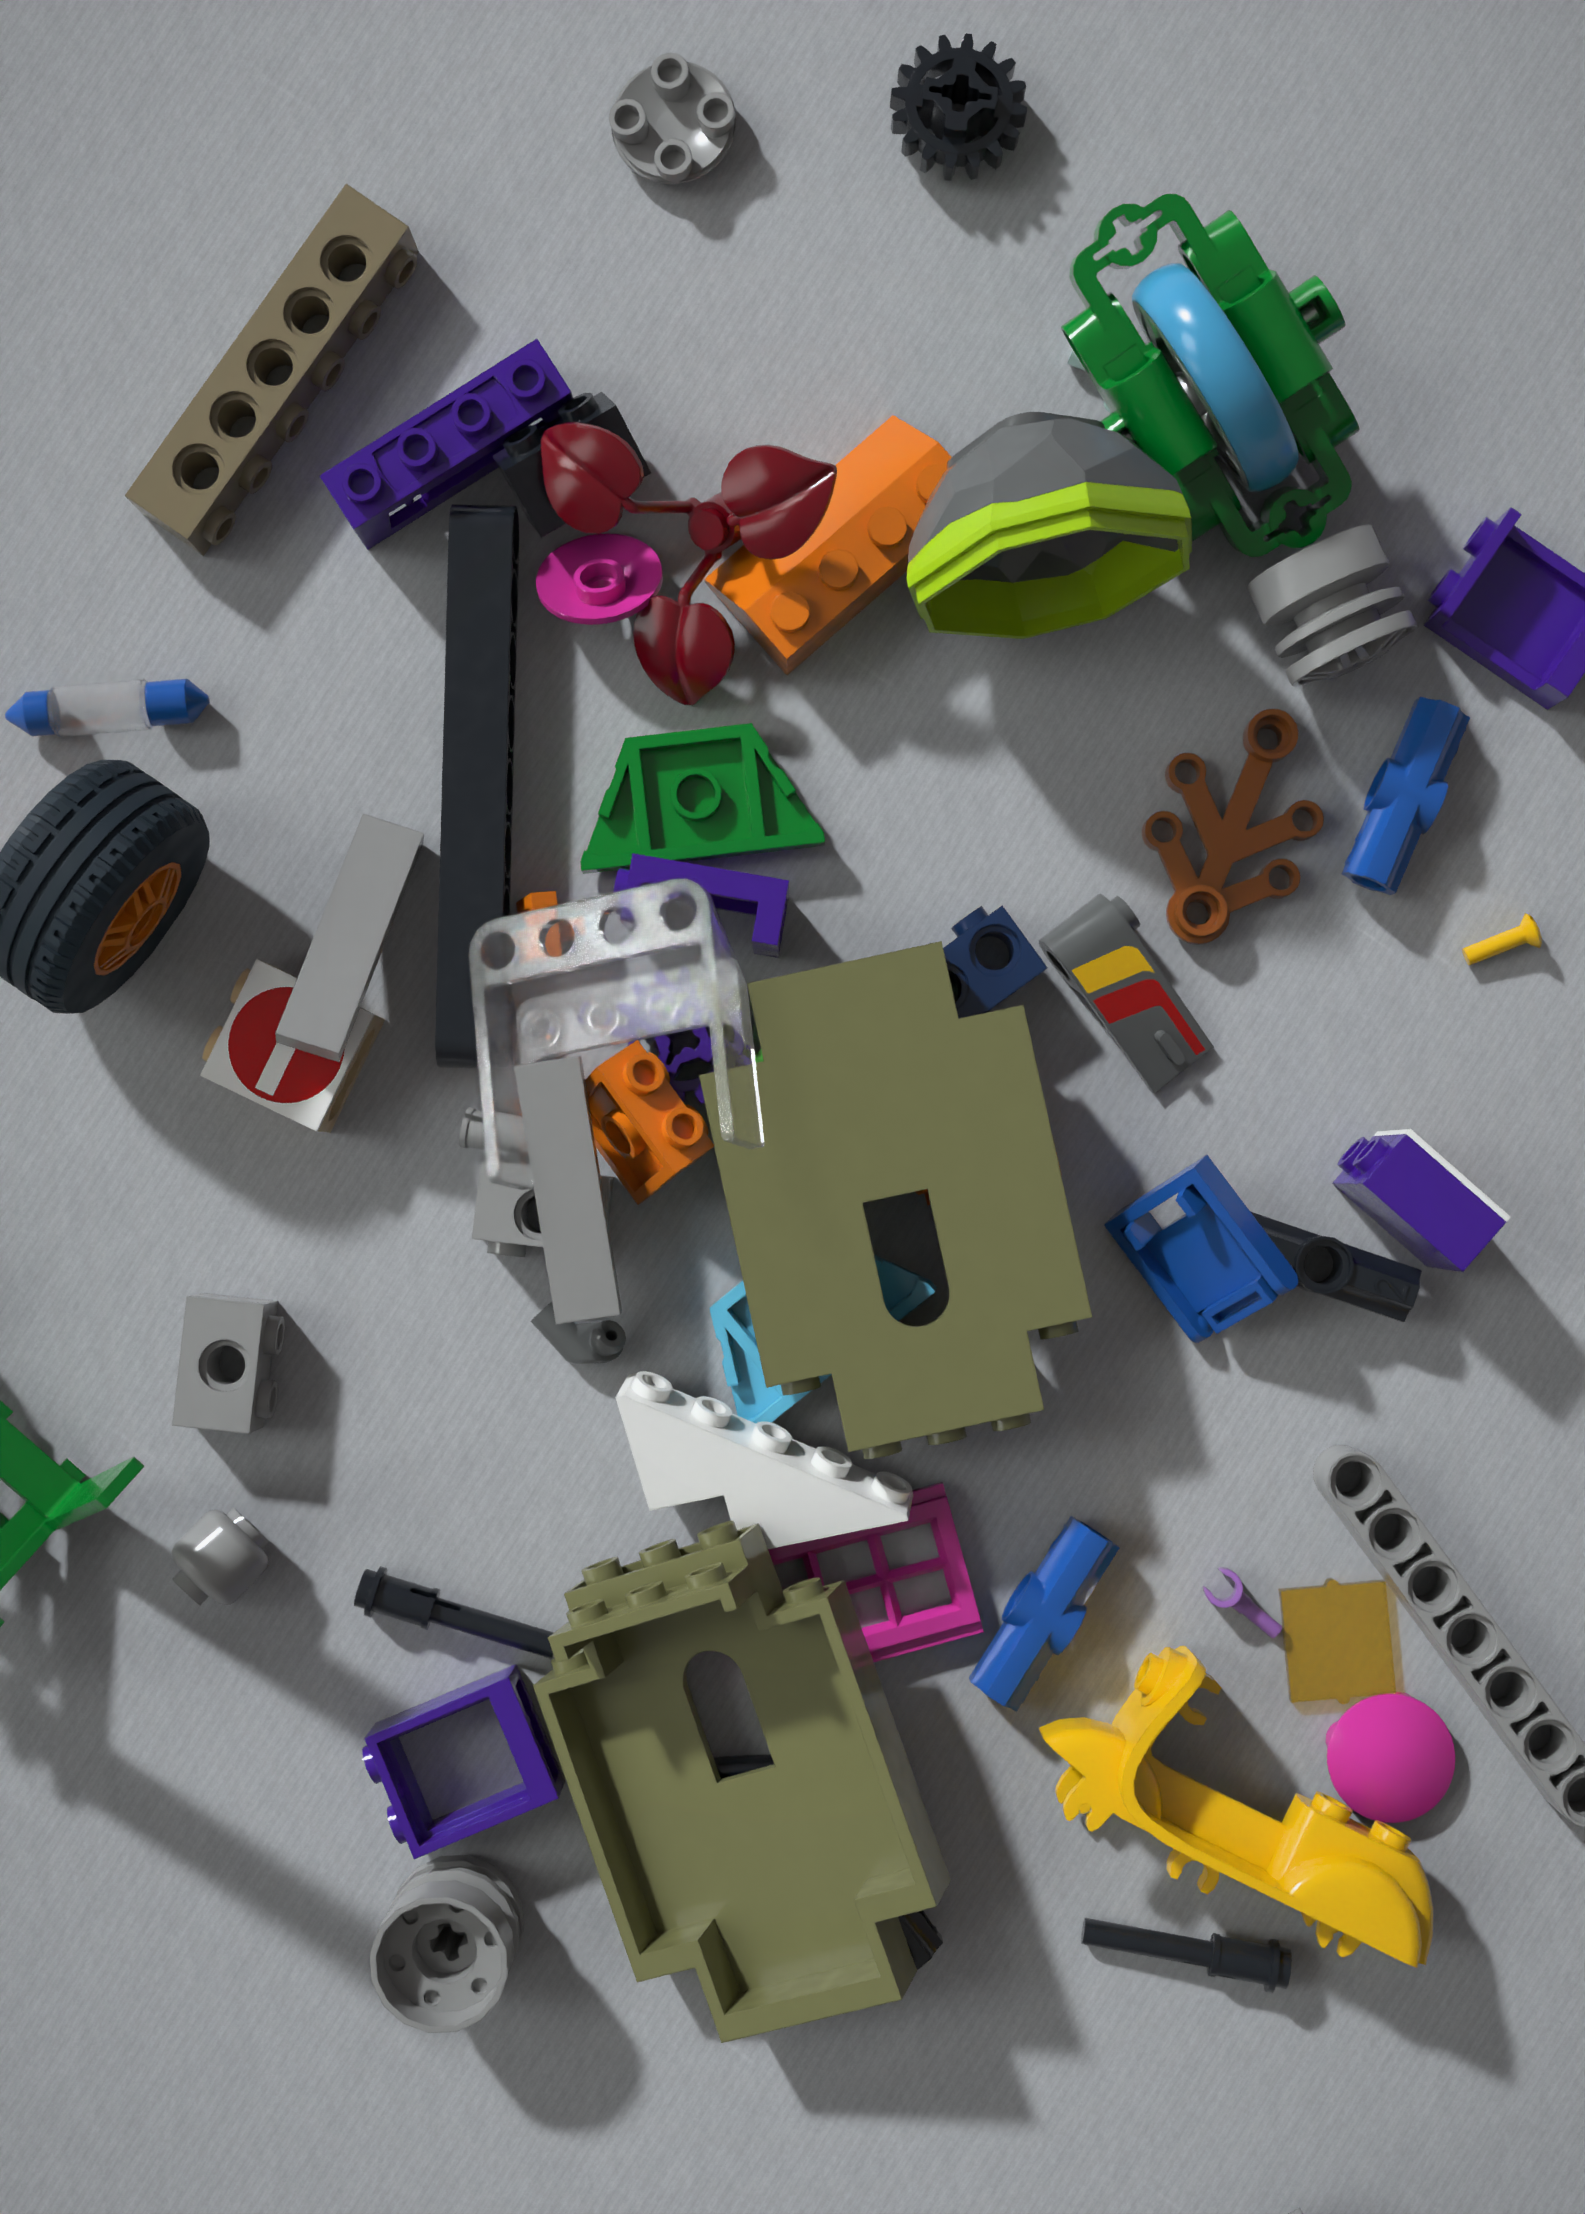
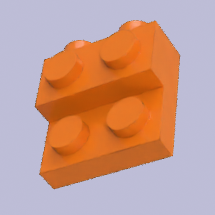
(643, 1122)

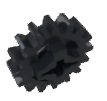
(988, 110)

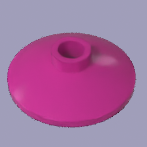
(599, 579)

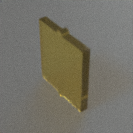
(1337, 1640)

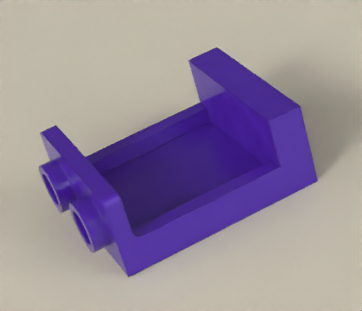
(1515, 611)
(729, 889)

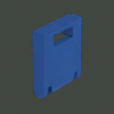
(1205, 1258)

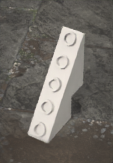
(702, 1451)

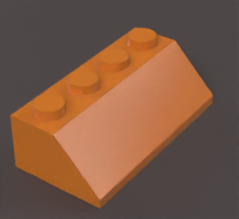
(849, 559)

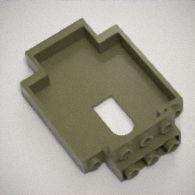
(879, 1097)
(759, 1879)

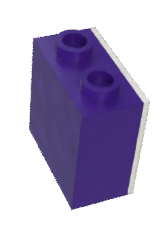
(1419, 1198)

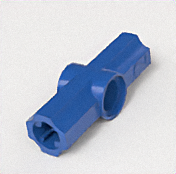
(1406, 795)
(1043, 1613)

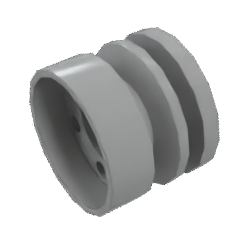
(1332, 605)
(429, 1971)

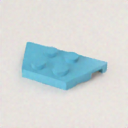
(741, 1361)

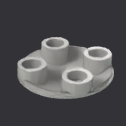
(673, 121)

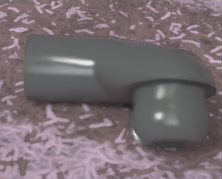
(581, 1342)

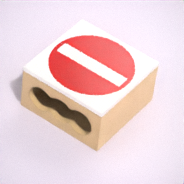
(279, 1077)

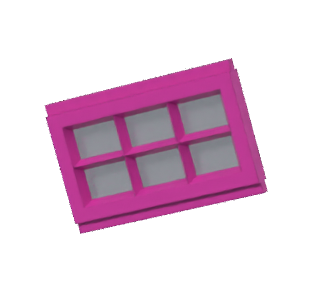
(900, 1576)

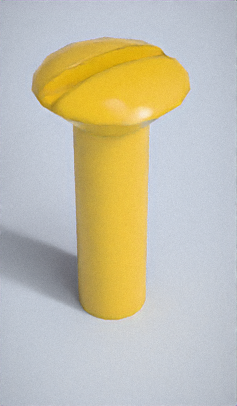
(1526, 932)

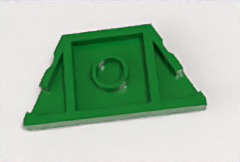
(697, 800)

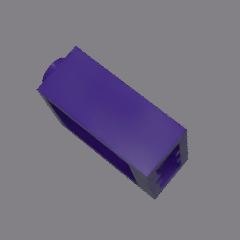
(526, 1739)

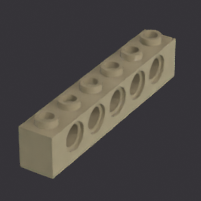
(347, 234)

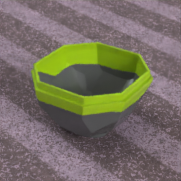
(1045, 530)

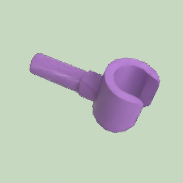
(1243, 1605)

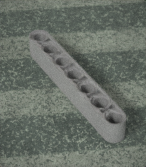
(1440, 1610)

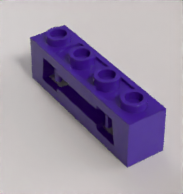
(445, 445)

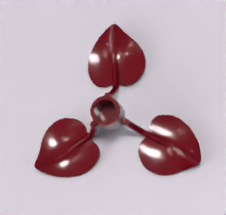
(765, 500)

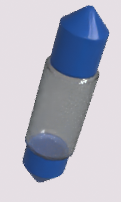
(107, 707)

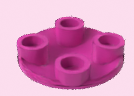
(1390, 1757)

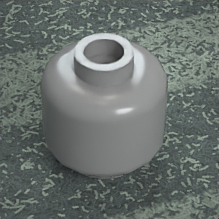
(219, 1557)

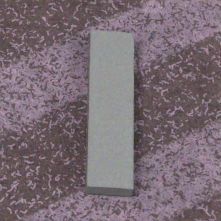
(350, 938)
(568, 1189)

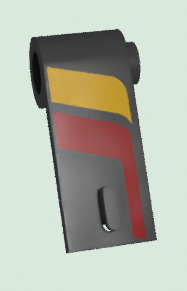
(1126, 989)

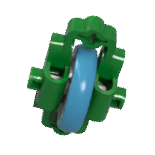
(1222, 375)

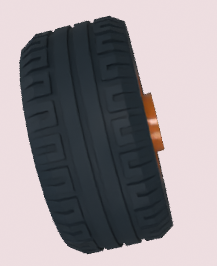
(95, 883)

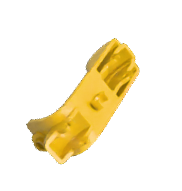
(1312, 1860)

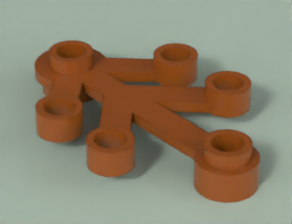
(1227, 838)

